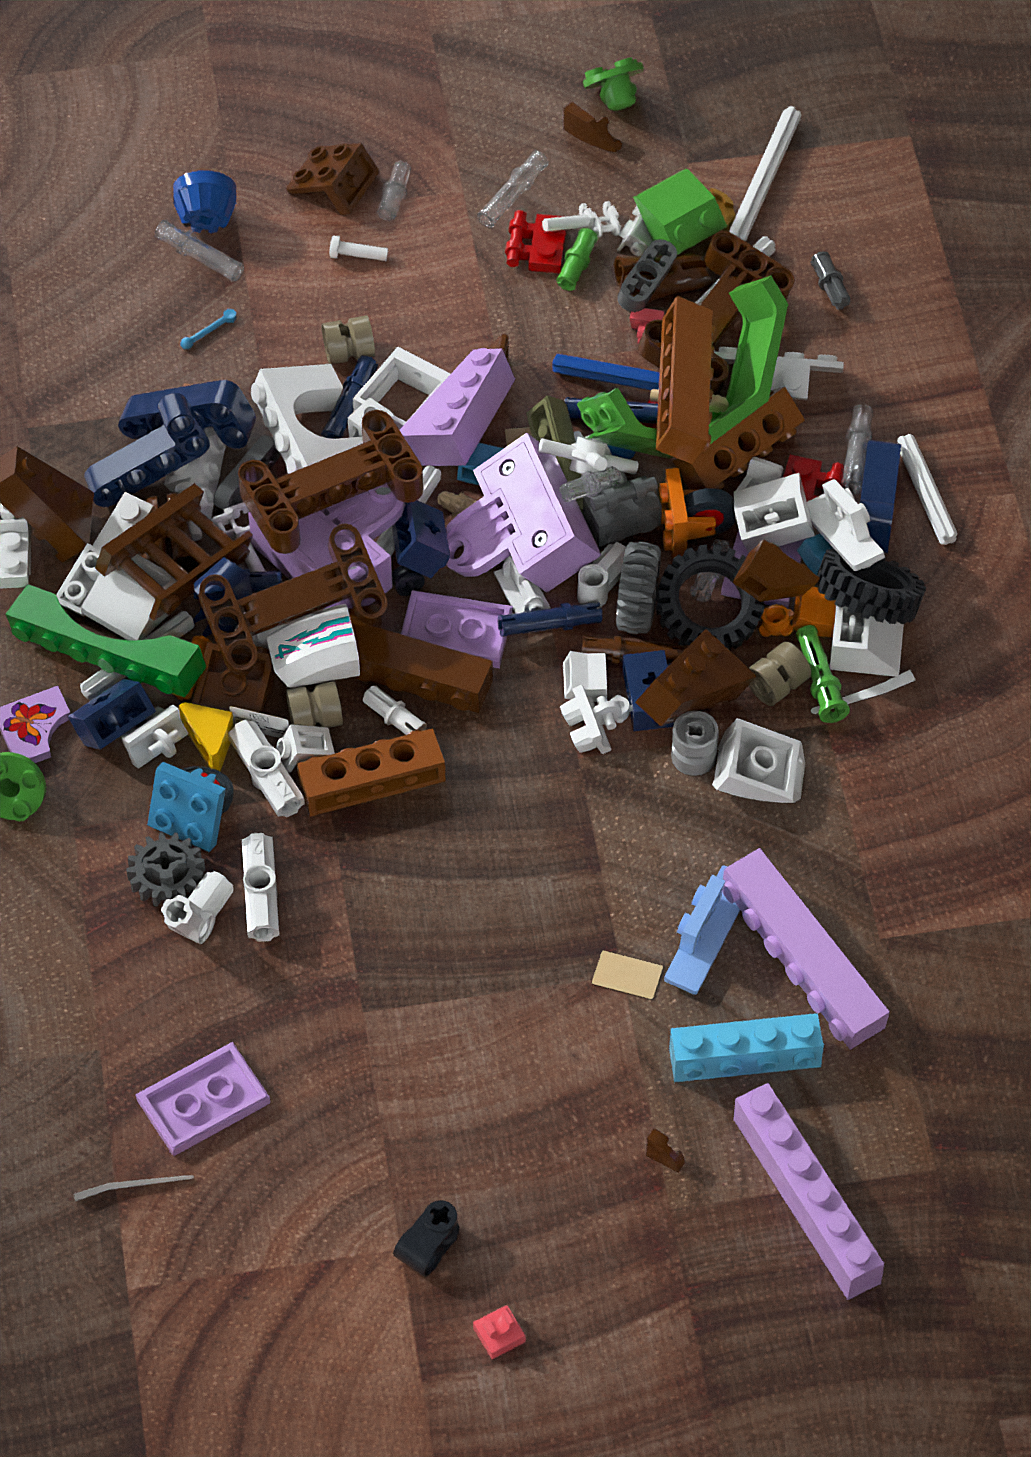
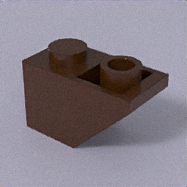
(773, 575)

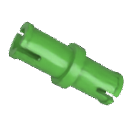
(577, 259)

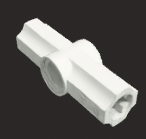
(273, 782)
(260, 903)

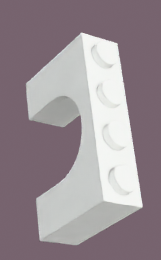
(297, 390)

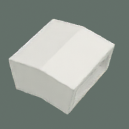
(586, 671)

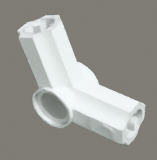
(197, 914)

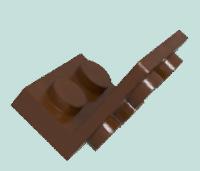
(340, 171)

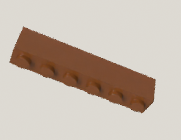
(685, 381)

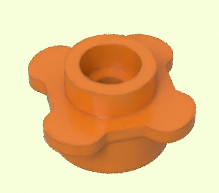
(776, 621)

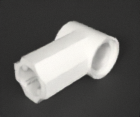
(599, 577)

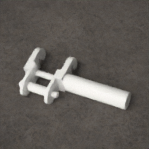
(588, 220)
(228, 517)

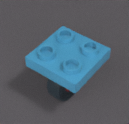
(190, 803)

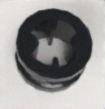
(406, 580)

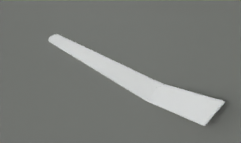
(896, 682)
(96, 1190)

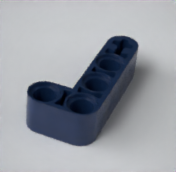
(216, 403)
(151, 456)
(880, 488)

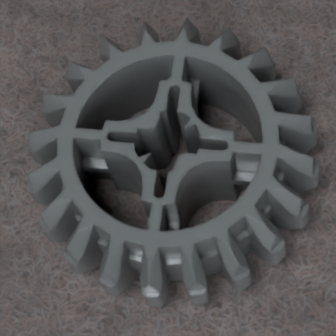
(638, 587)

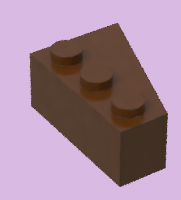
(47, 500)
(695, 681)

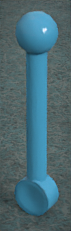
(229, 317)

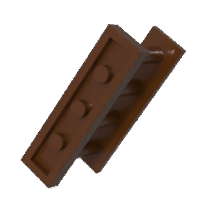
(164, 523)

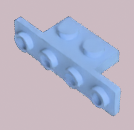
(702, 935)

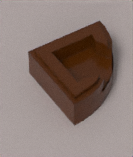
(661, 1152)

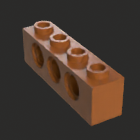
(781, 419)
(359, 785)

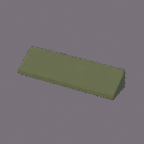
(552, 422)

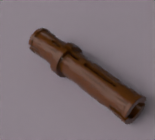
(616, 648)

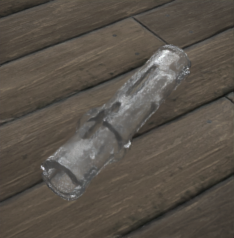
(520, 180)
(188, 244)
(857, 439)

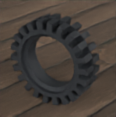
(691, 564)
(874, 591)

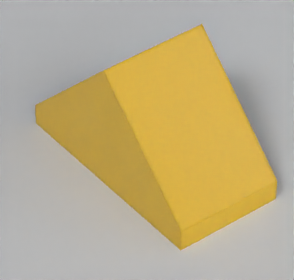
(208, 731)

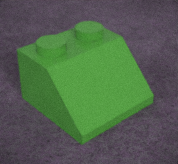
(680, 211)

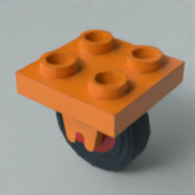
(692, 512)

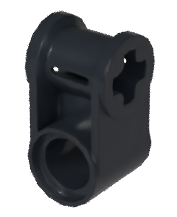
(425, 1242)

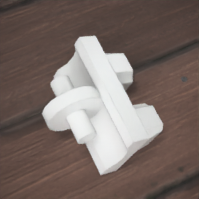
(595, 717)
(155, 736)

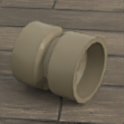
(348, 339)
(779, 672)
(317, 706)

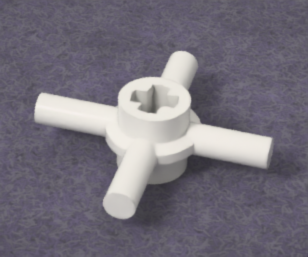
(587, 455)

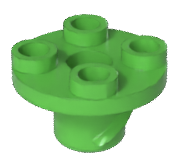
(617, 88)
(20, 786)

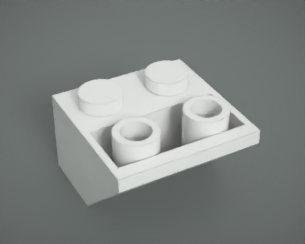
(773, 512)
(123, 604)
(865, 644)

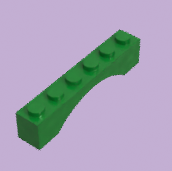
(160, 662)

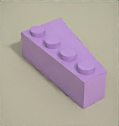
(459, 410)

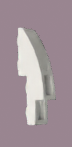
(14, 550)
(83, 574)

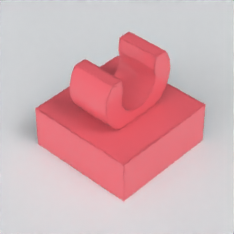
(642, 318)
(499, 1332)

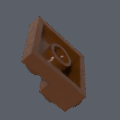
(222, 688)

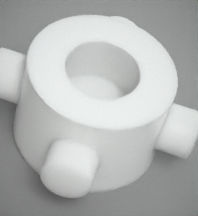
(625, 707)

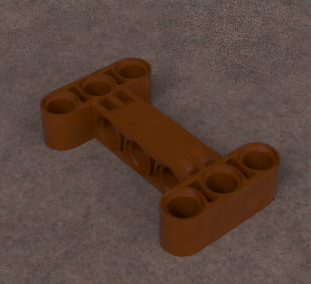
(733, 271)
(283, 501)
(293, 599)

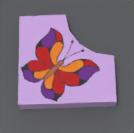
(32, 721)

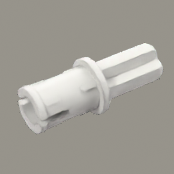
(392, 711)

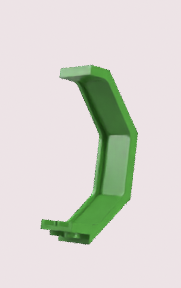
(749, 386)

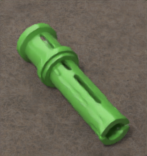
(810, 643)

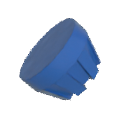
(204, 200)

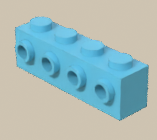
(746, 1047)

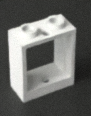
(406, 368)

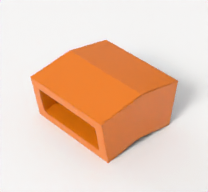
(816, 611)

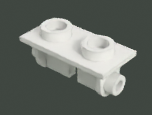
(635, 235)
(519, 591)

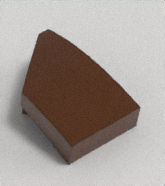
(587, 129)

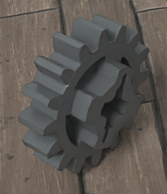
(165, 868)

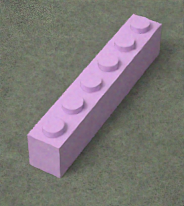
(804, 949)
(808, 1191)

